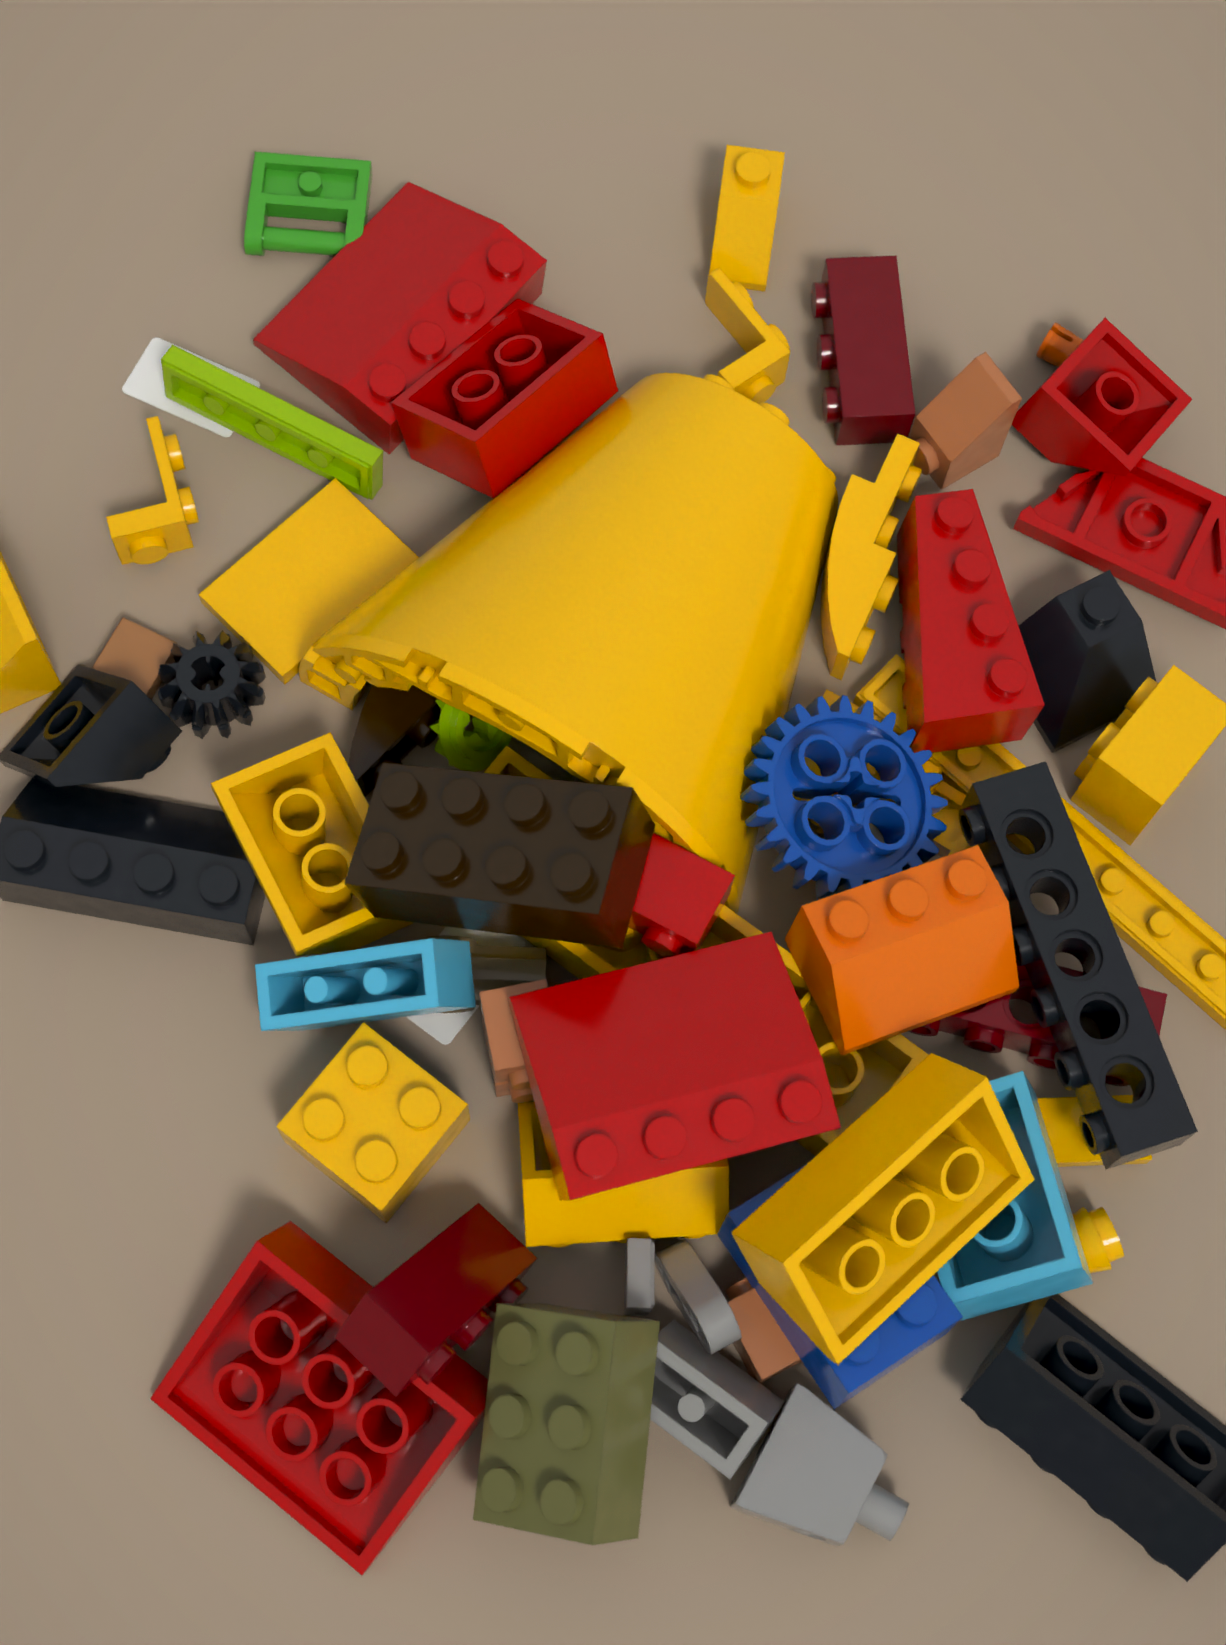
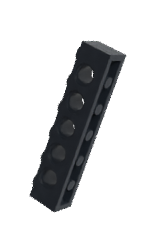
(1031, 806)

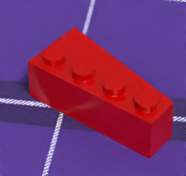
(959, 633)

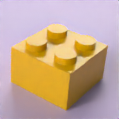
(1148, 752)
(374, 1122)

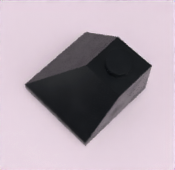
(1086, 659)
(92, 733)

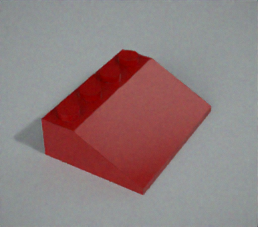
(399, 305)
(671, 1065)
(304, 1414)

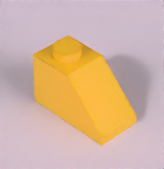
(747, 215)

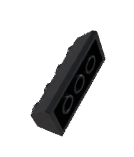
(128, 861)
(1108, 1430)

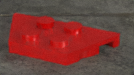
(1145, 530)

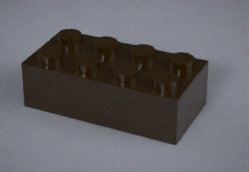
(502, 854)

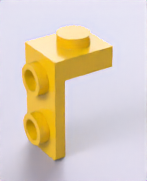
(765, 345)
(163, 528)

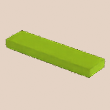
(272, 422)

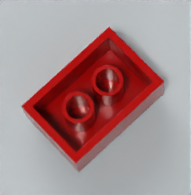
(505, 397)

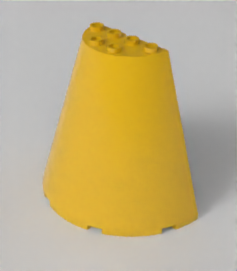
(622, 605)

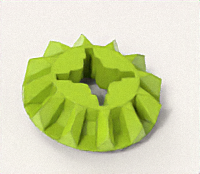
(465, 748)

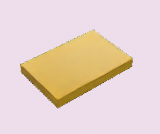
(306, 578)

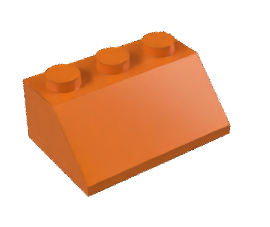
(906, 949)

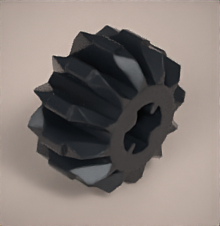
(206, 663)

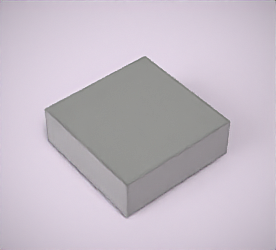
(639, 1276)

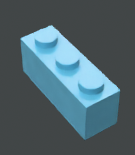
(365, 985)

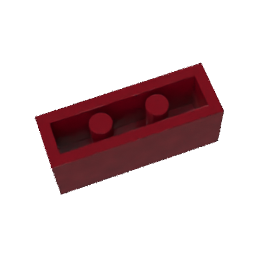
(863, 350)
(437, 1300)

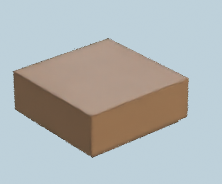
(136, 655)

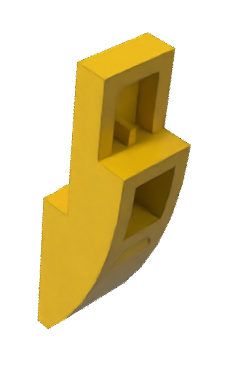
(859, 558)

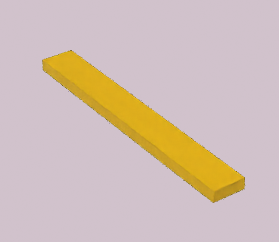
(1138, 904)

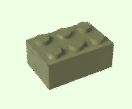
(566, 1422)

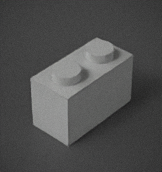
(708, 1401)

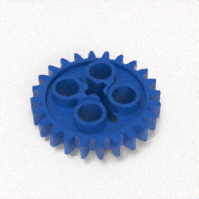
(840, 747)

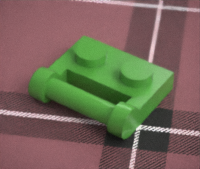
(306, 190)

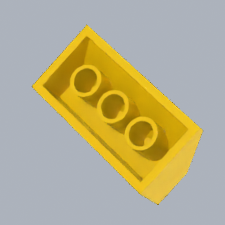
(885, 1205)

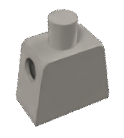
(818, 1475)

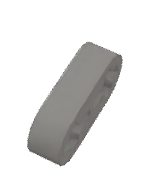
(697, 1296)

